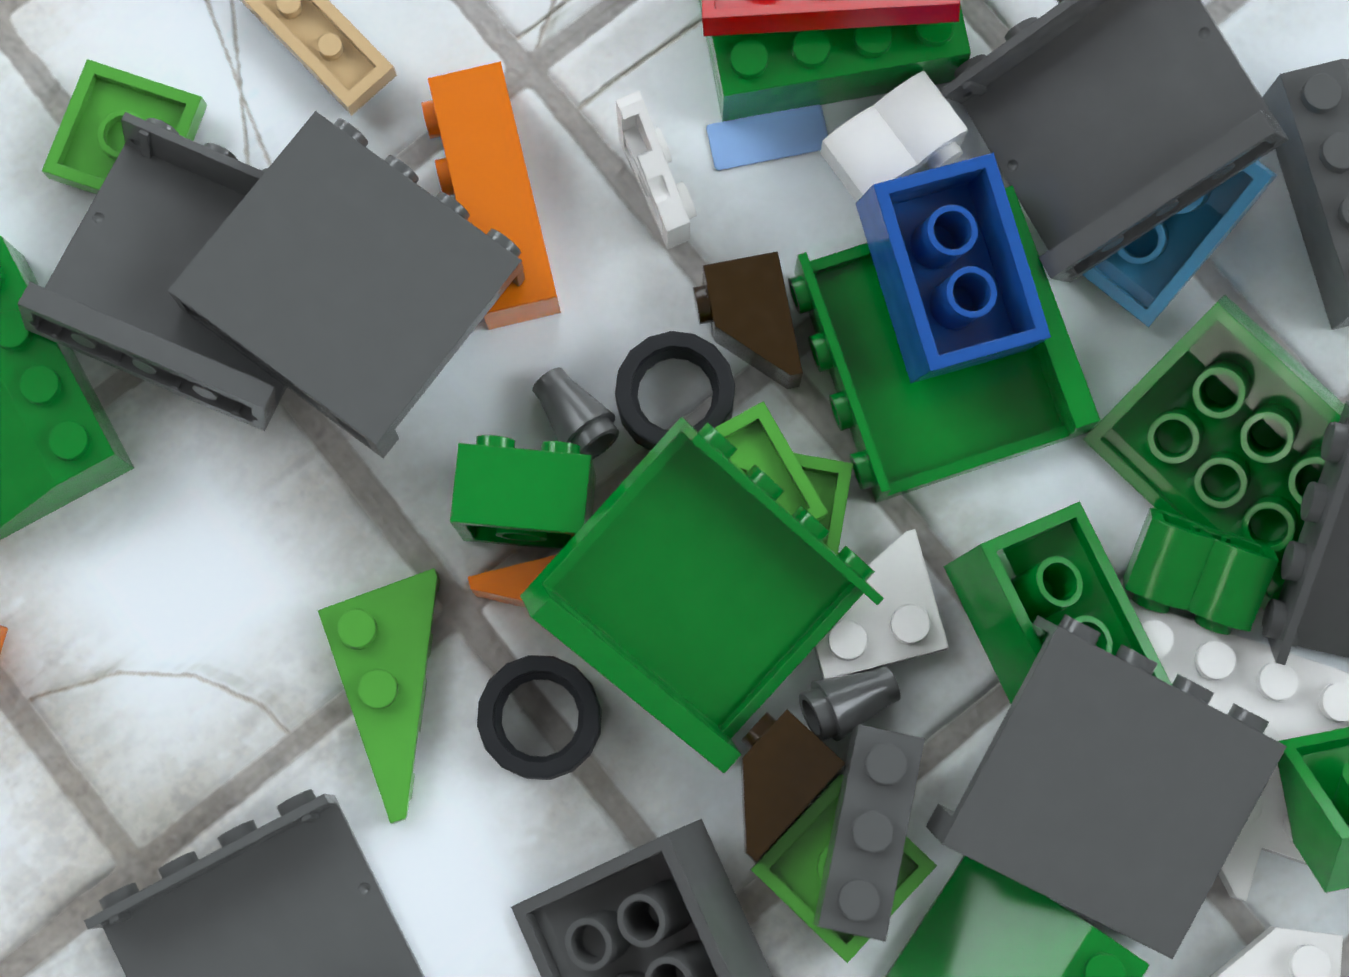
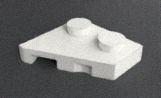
(649, 161)
(895, 630)

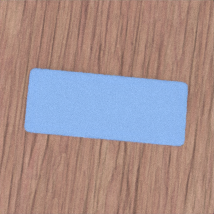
(766, 136)

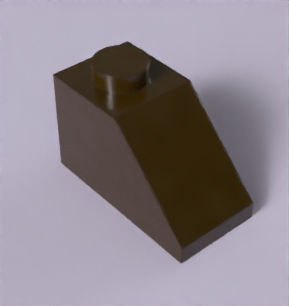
(751, 315)
(780, 777)

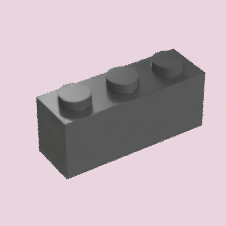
(869, 832)

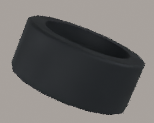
(661, 348)
(510, 678)

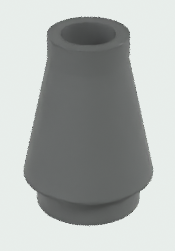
(575, 413)
(843, 702)

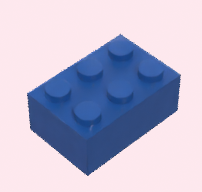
(952, 267)

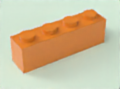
(491, 180)

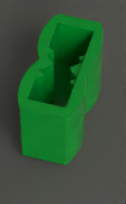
(1199, 571)

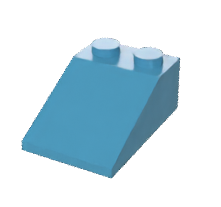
(1162, 261)

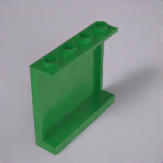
(945, 423)
(697, 589)

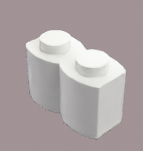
(895, 137)

